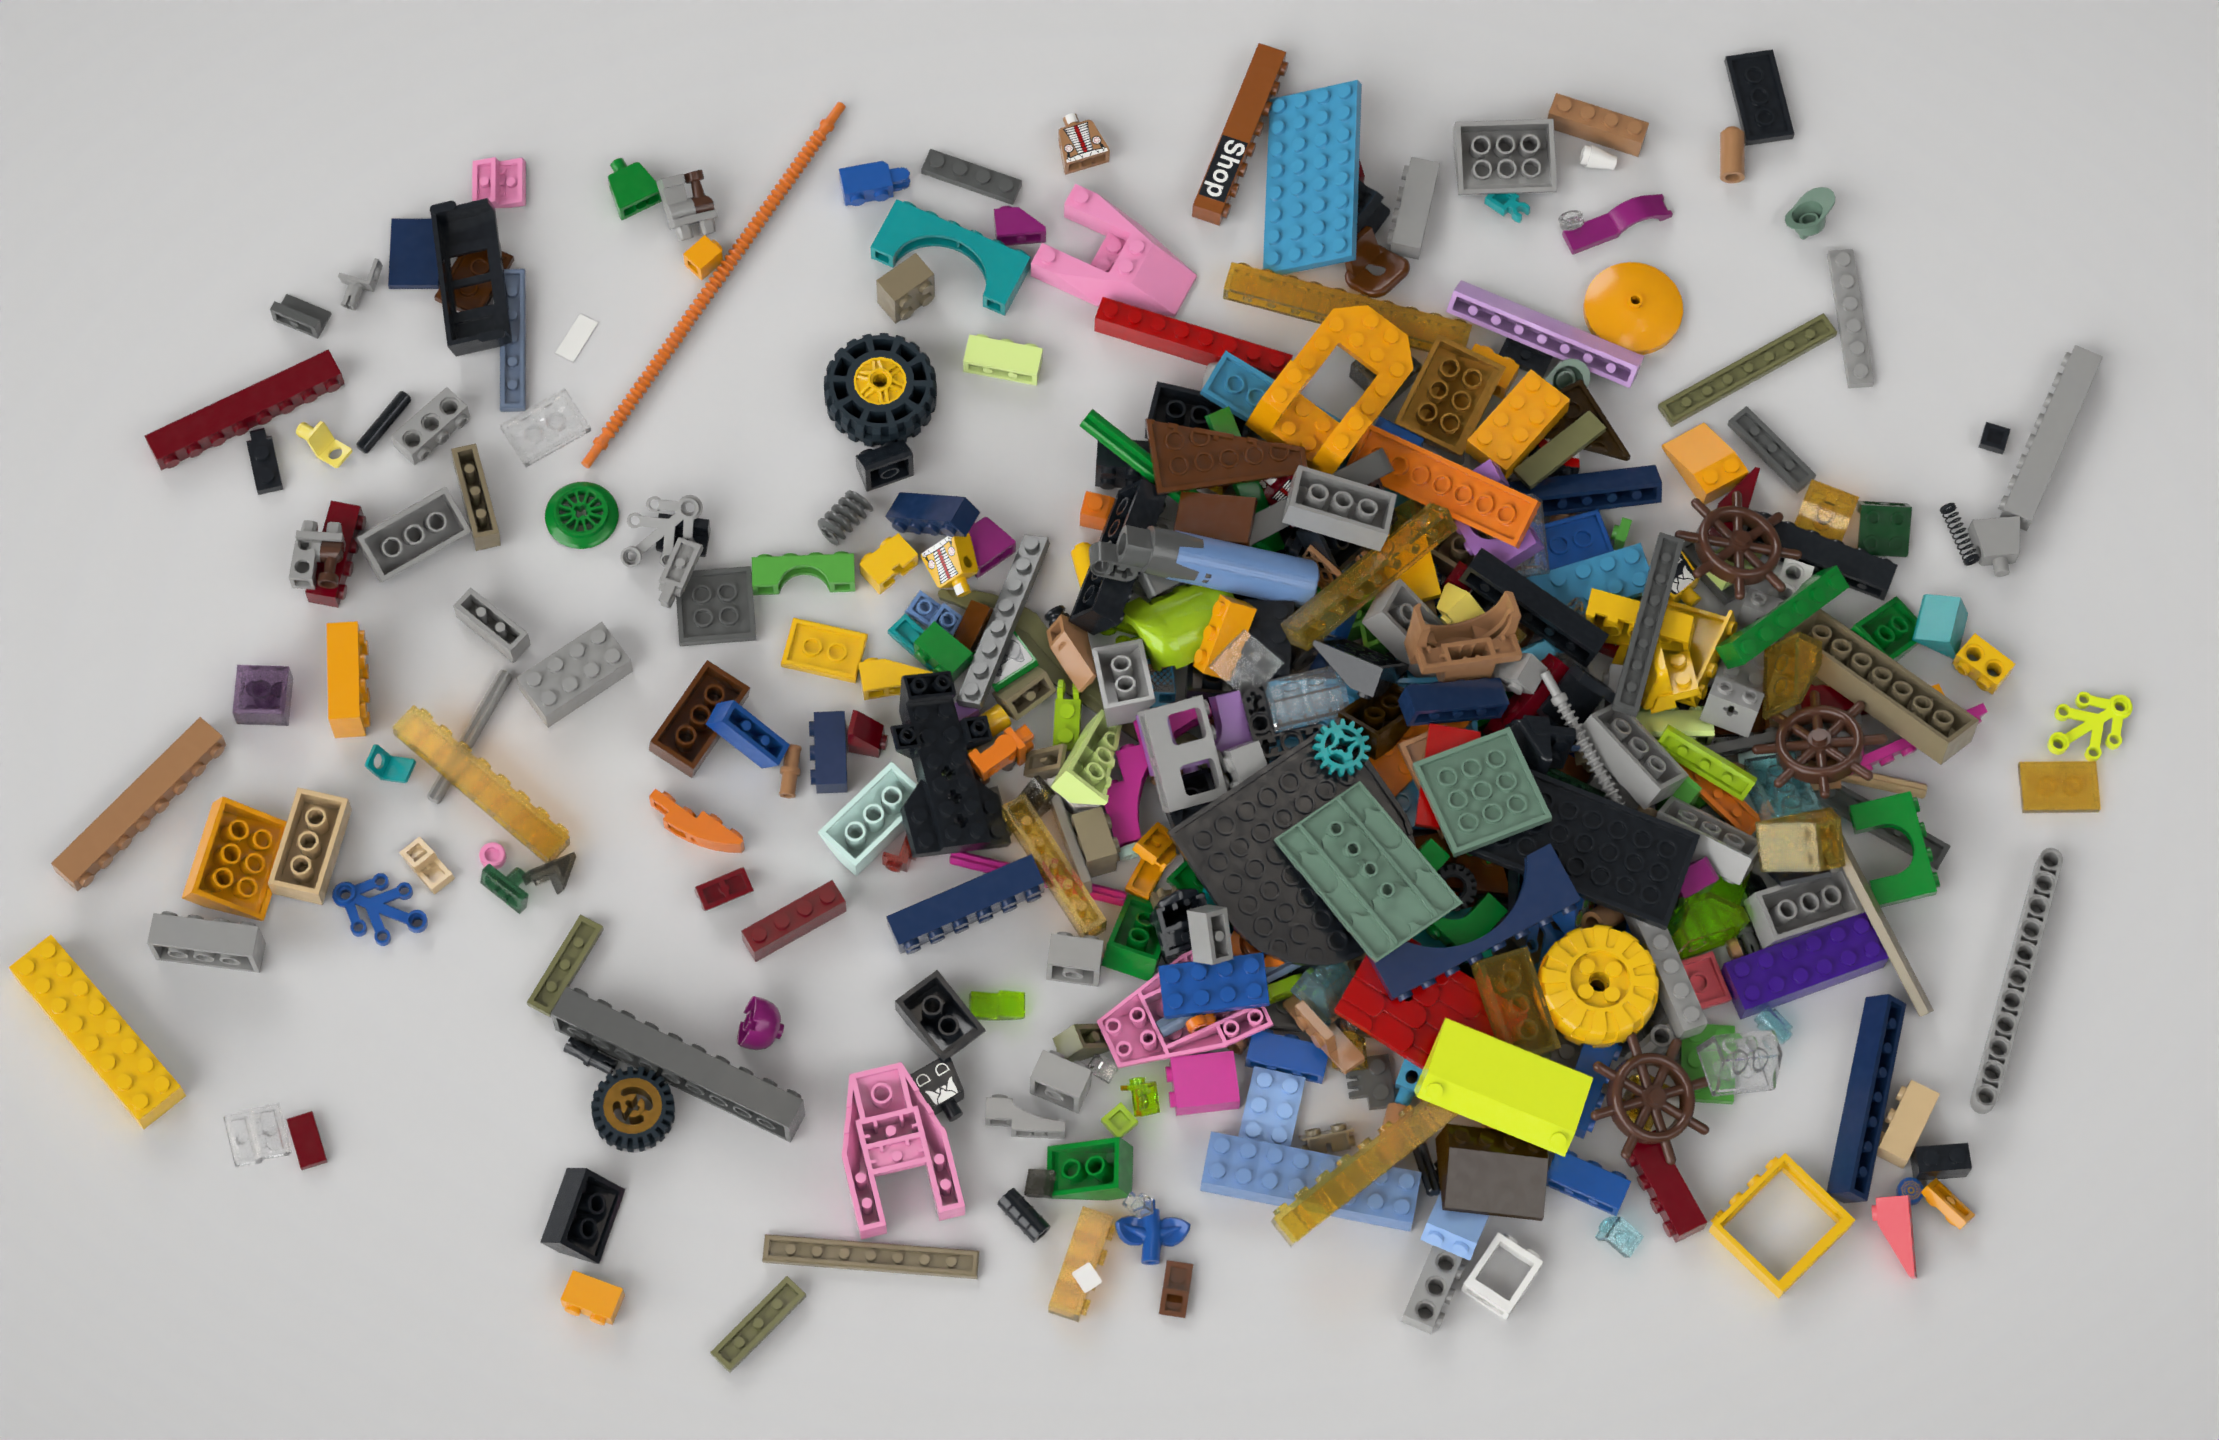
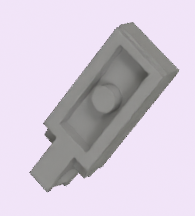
(678, 570)

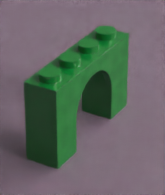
(1899, 814)
(1478, 919)

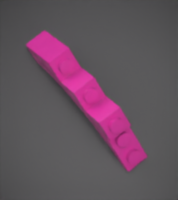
(1126, 795)

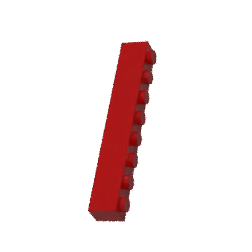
(1183, 338)

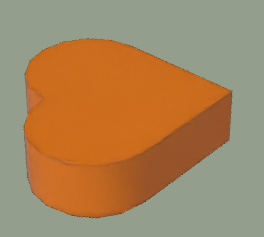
(1199, 1022)

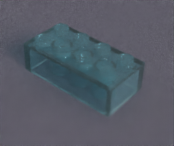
(1775, 802)

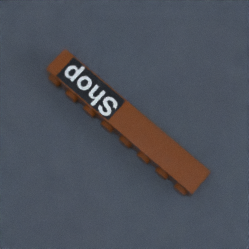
(1239, 134)

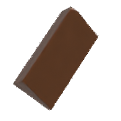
(973, 625)

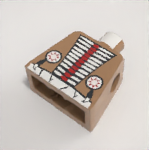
(1081, 145)

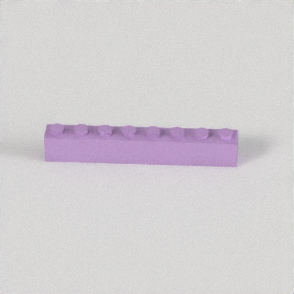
(1544, 333)

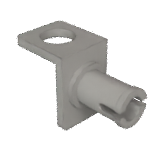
(356, 285)

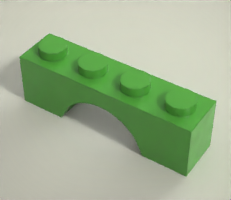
(772, 572)

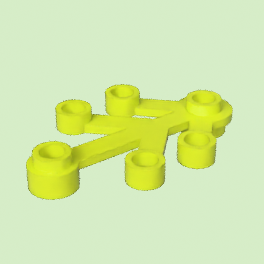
(2092, 722)

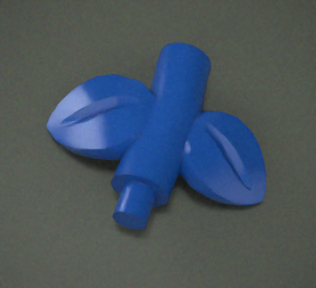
(1152, 1233)

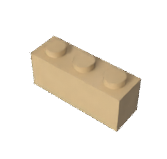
(1906, 1123)

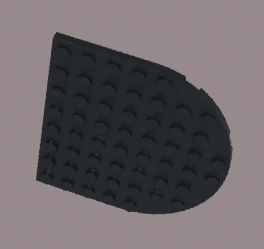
(1245, 870)

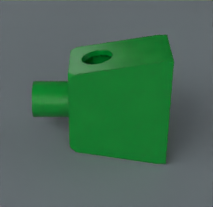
(632, 188)

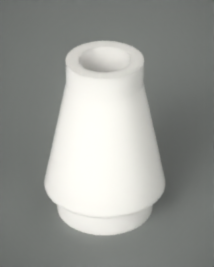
(1597, 158)

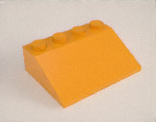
(235, 860)

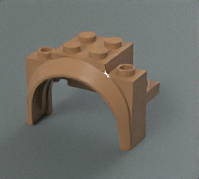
(1465, 648)

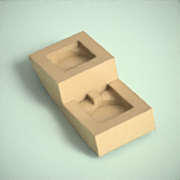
(427, 865)

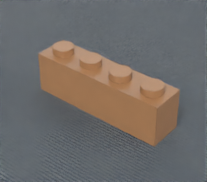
(1598, 125)

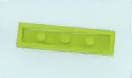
(1707, 763)

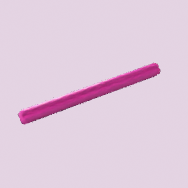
(987, 865)

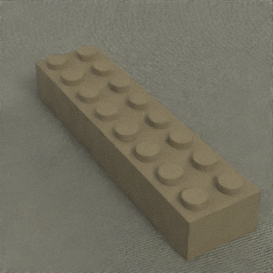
(1888, 690)

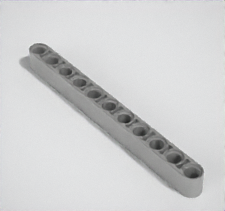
(2012, 990)

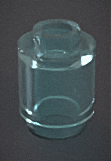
(1772, 1019)

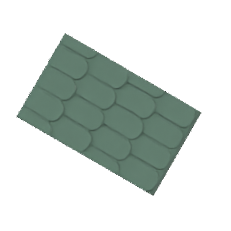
(1367, 871)

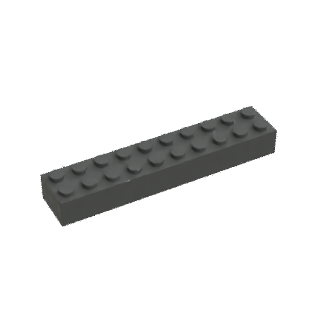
(679, 1063)

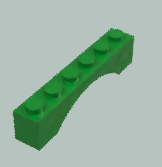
(1768, 629)

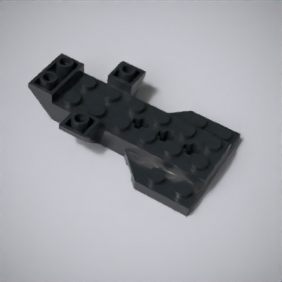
(940, 745)

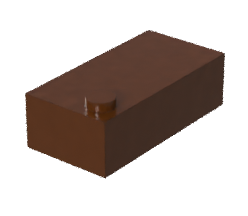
(684, 736)

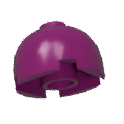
(760, 1025)

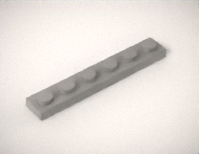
(1850, 318)

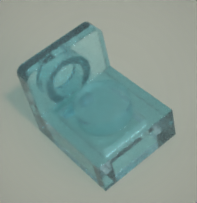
(1619, 1235)

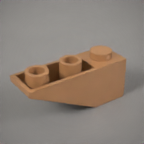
(1073, 651)

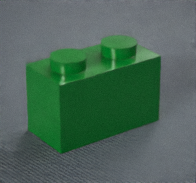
(942, 651)

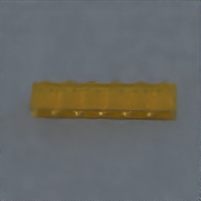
(1054, 867)

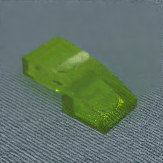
(997, 1006)

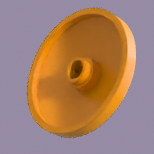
(1633, 307)

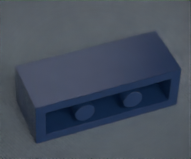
(829, 752)

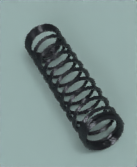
(1967, 561)

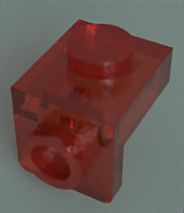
(901, 862)

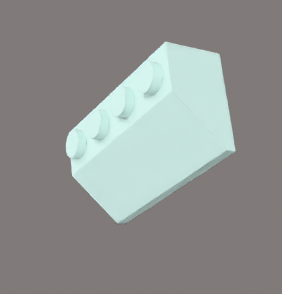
(869, 820)

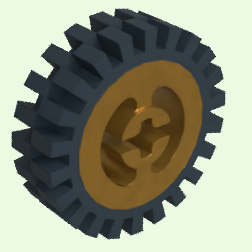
(621, 1092)

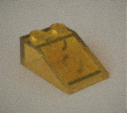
(1789, 672)

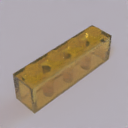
(1085, 1246)

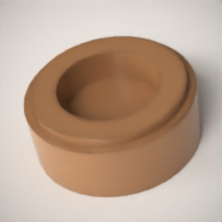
(1733, 948)

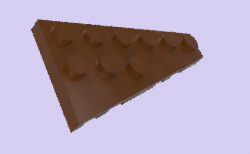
(1206, 458)

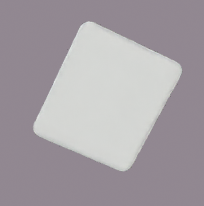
(1087, 1277)

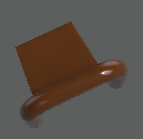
(1371, 253)

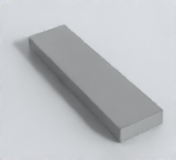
(1070, 841)

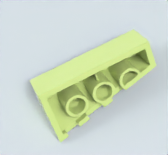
(1089, 765)

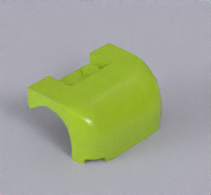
(1173, 623)

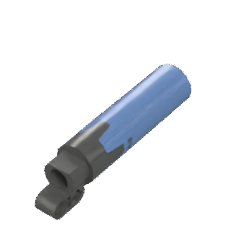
(1206, 564)

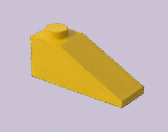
(883, 677)

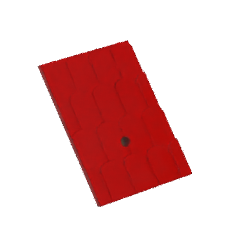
(1414, 1023)

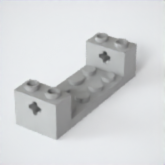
(1739, 690)

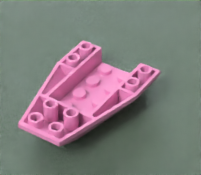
(1137, 1040)

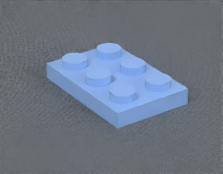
(1272, 1106)

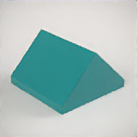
(1941, 624)

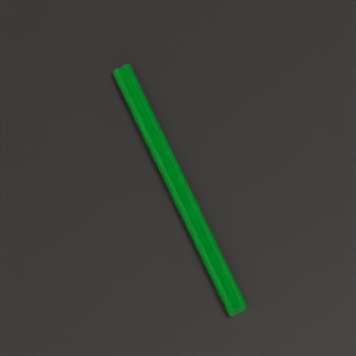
(1131, 453)

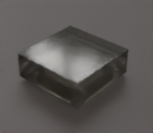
(1040, 1183)

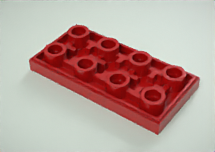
(1438, 740)

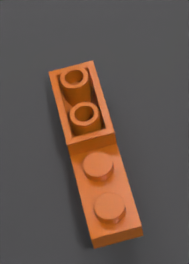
(702, 831)

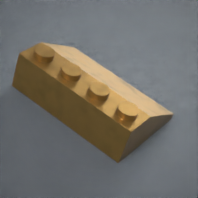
(1449, 395)

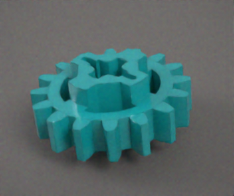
(1345, 758)

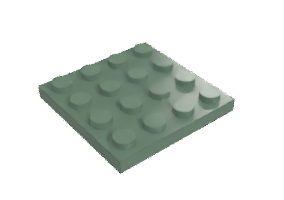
(1482, 792)

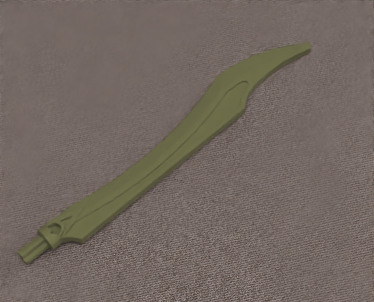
(1034, 636)

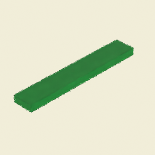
(1224, 422)

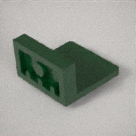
(1884, 528)

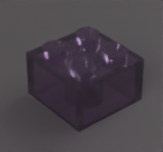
(262, 695)

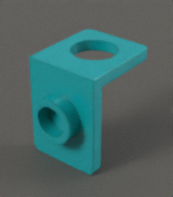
(392, 767)

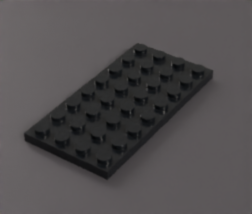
(1606, 850)

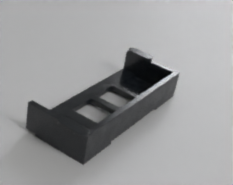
(460, 232)

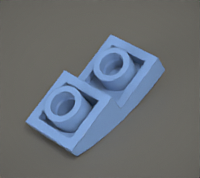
(927, 610)

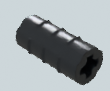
(1023, 1215)

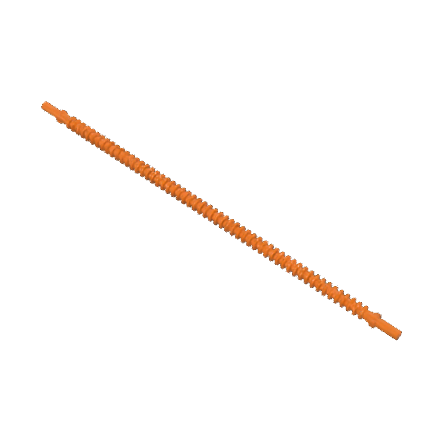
(601, 442)

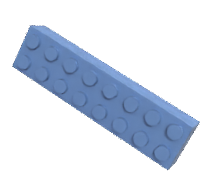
(1277, 1172)

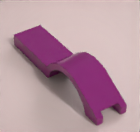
(1615, 222)

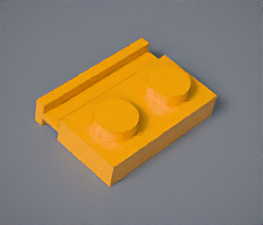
(1156, 847)

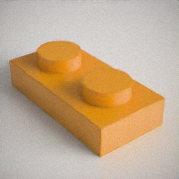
(1947, 1203)

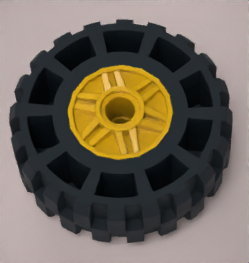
(880, 389)

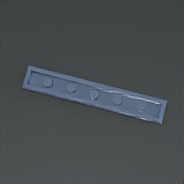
(514, 354)

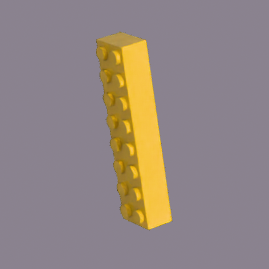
(97, 1031)

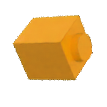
(703, 257)

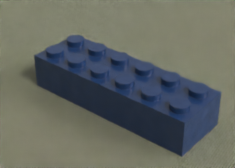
(966, 904)

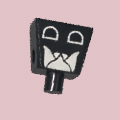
(940, 1087)

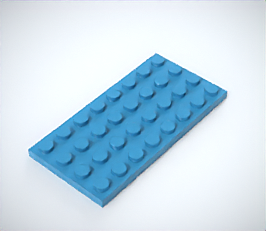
(1312, 179)

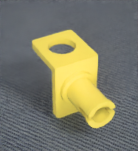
(323, 443)

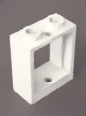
(1487, 1296)

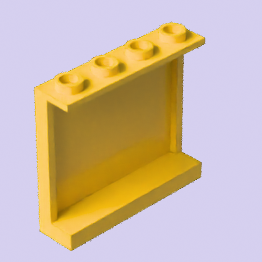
(1709, 632)

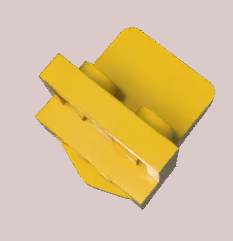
(1669, 680)

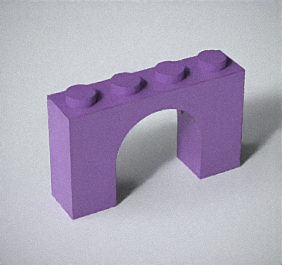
(1506, 553)
(1229, 722)

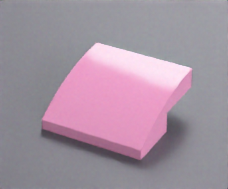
(500, 182)

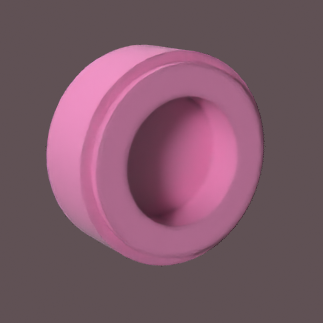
(492, 854)

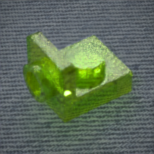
(1144, 1096)

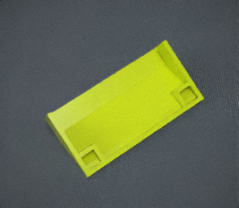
(1504, 1087)

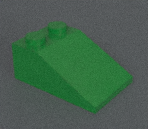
(1889, 629)
(1134, 941)
(1092, 1169)

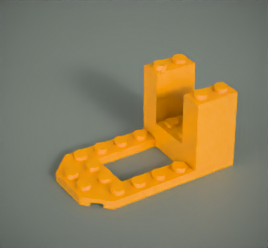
(1292, 419)

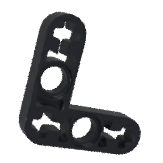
(1268, 735)

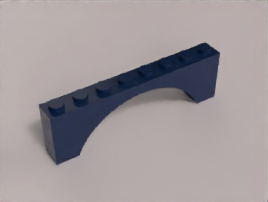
(1543, 894)

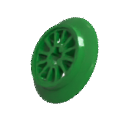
(586, 538)

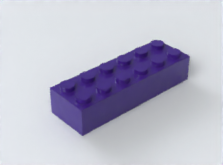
(1804, 965)

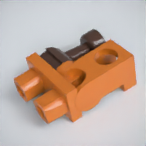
(1002, 753)

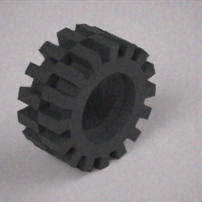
(1467, 878)

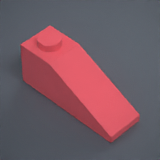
(1895, 1222)

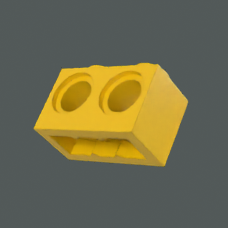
(1987, 659)

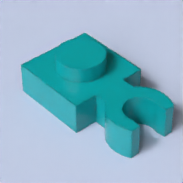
(1507, 204)

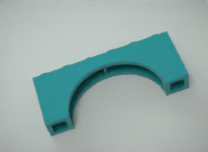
(912, 228)

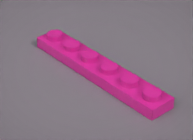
(1886, 753)

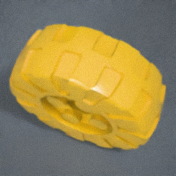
(1601, 960)

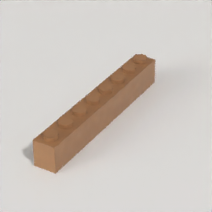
(139, 804)

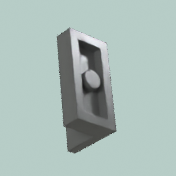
(300, 315)

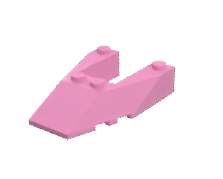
(1127, 267)
(892, 1131)

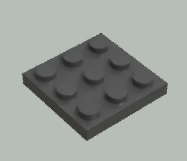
(717, 607)

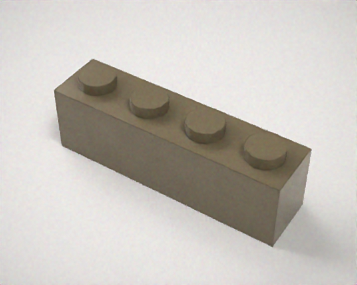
(476, 497)

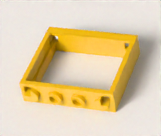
(1813, 1191)

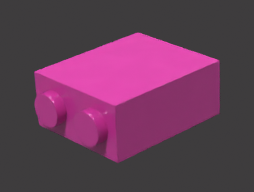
(1203, 1083)

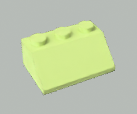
(1684, 720)

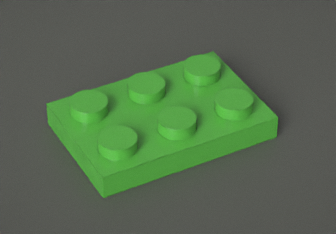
(1691, 1063)

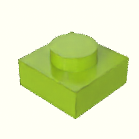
(1119, 1121)

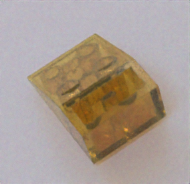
(1801, 842)

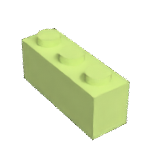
(1003, 359)

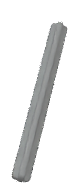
(474, 727)

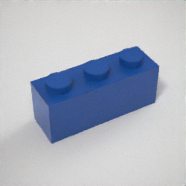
(747, 734)
(1287, 1055)
(1588, 1182)

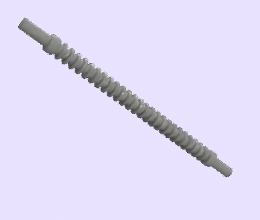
(1560, 700)

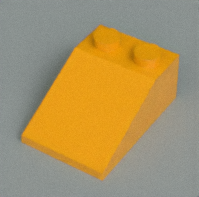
(1705, 463)

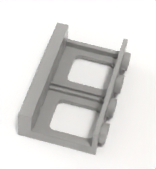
(1168, 758)

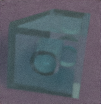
(1322, 989)

